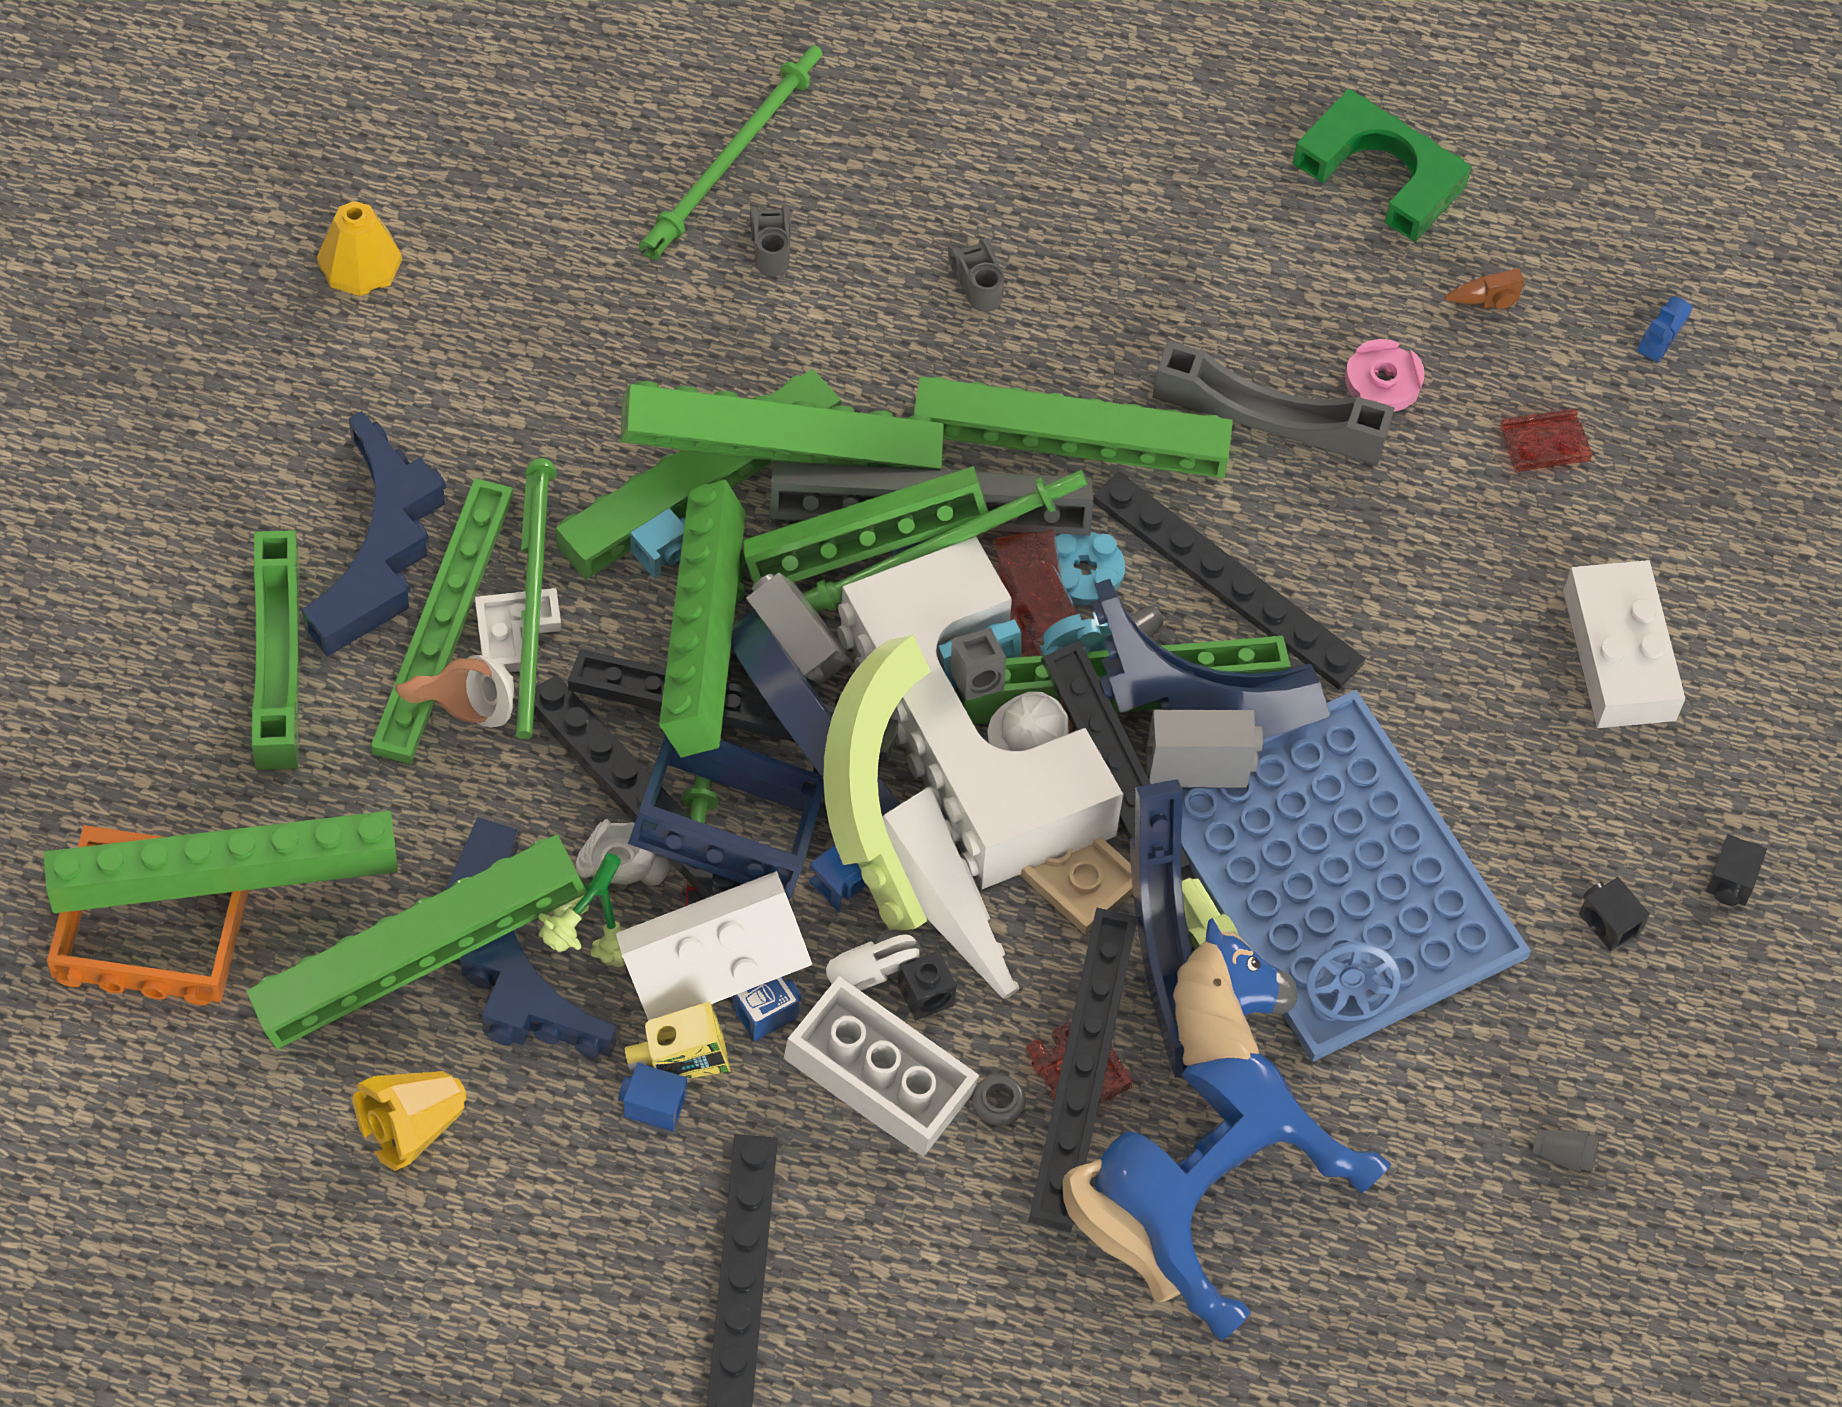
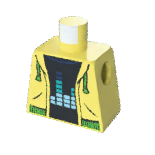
(683, 1044)

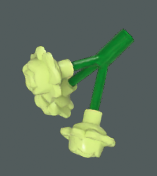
(560, 929)

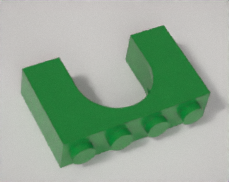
(1359, 125)

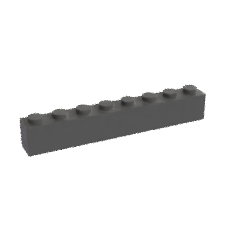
(815, 489)

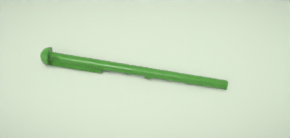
(538, 475)

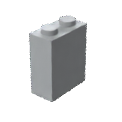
(798, 627)
(1203, 747)

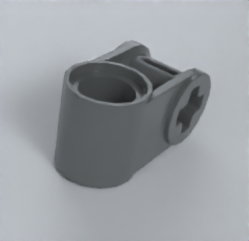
(771, 239)
(978, 274)

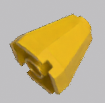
(358, 251)
(409, 1110)

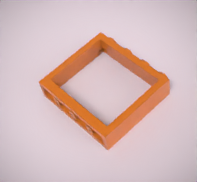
(150, 981)

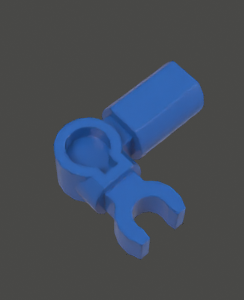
(1664, 329)

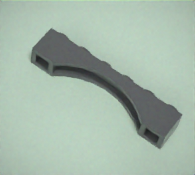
(1339, 425)

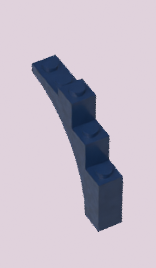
(373, 584)
(1145, 672)
(520, 995)

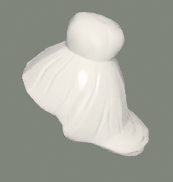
(635, 862)

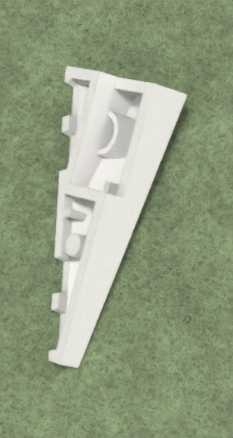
(946, 886)

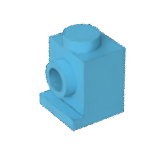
(658, 542)

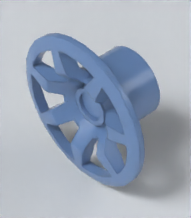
(1352, 976)

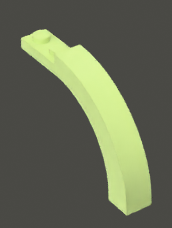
(853, 773)

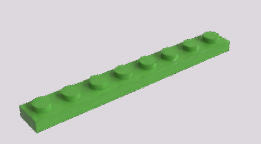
(444, 616)

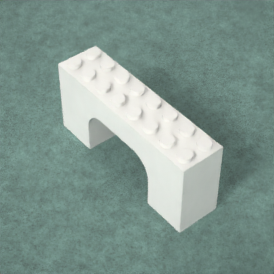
(999, 802)

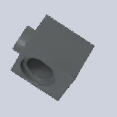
(978, 664)

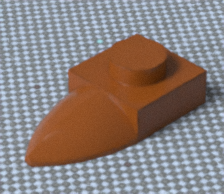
(1489, 291)

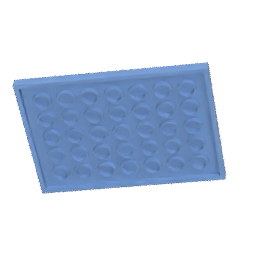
(1339, 851)

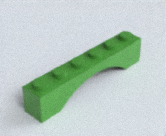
(277, 651)

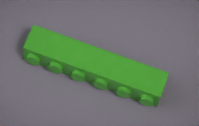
(867, 528)

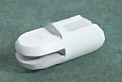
(872, 962)

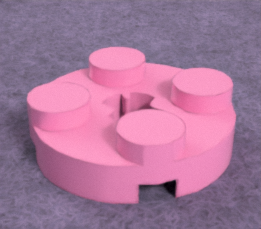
(1384, 355)

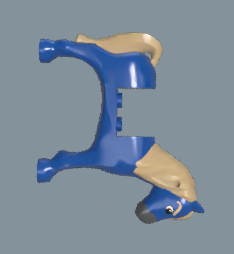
(1147, 1197)

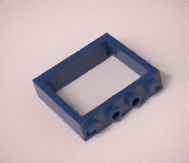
(718, 849)

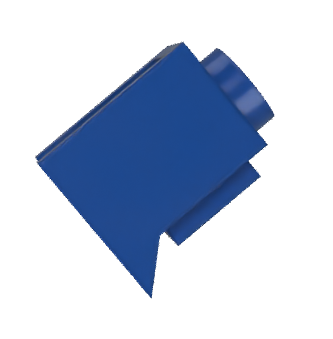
(834, 879)

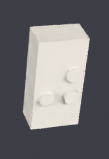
(1623, 644)
(714, 947)
(880, 1066)

